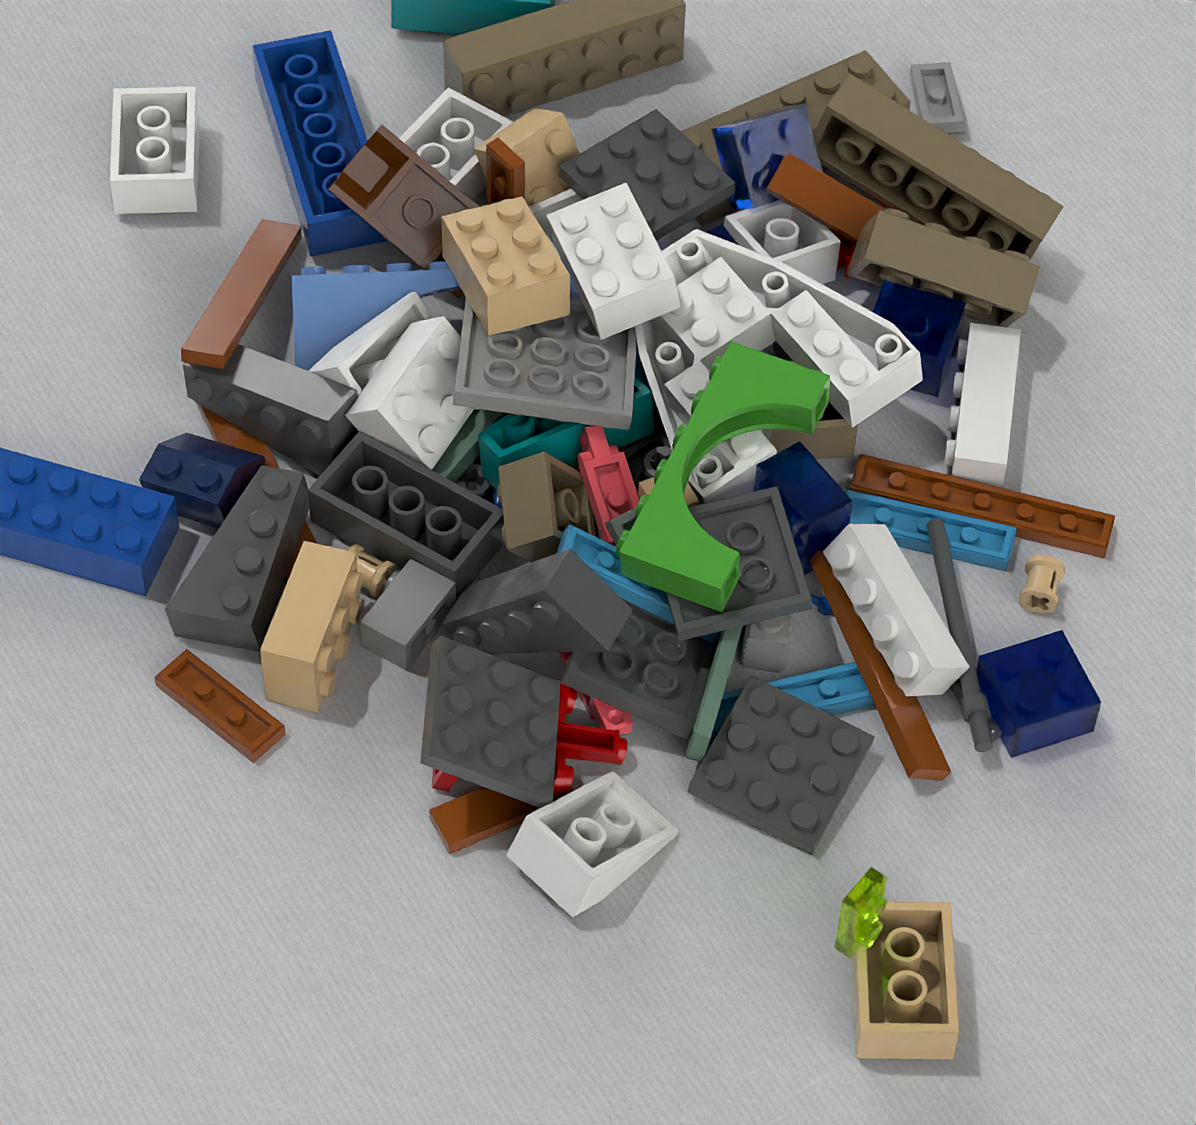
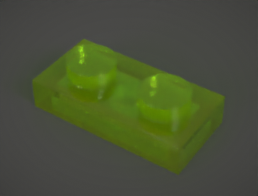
(861, 913)

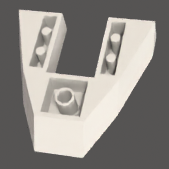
(754, 301)

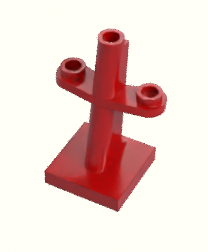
(572, 743)

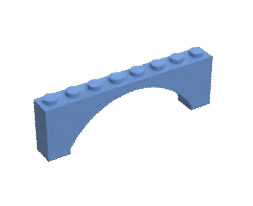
(337, 305)

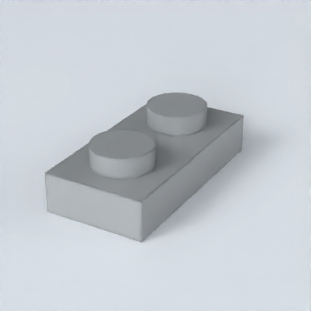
(937, 96)

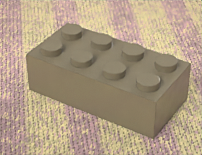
(933, 261)

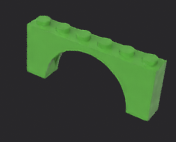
(743, 395)

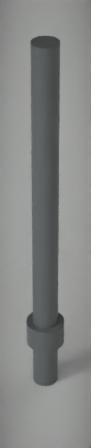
(974, 704)

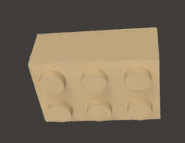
(505, 265)
(312, 627)
(907, 985)

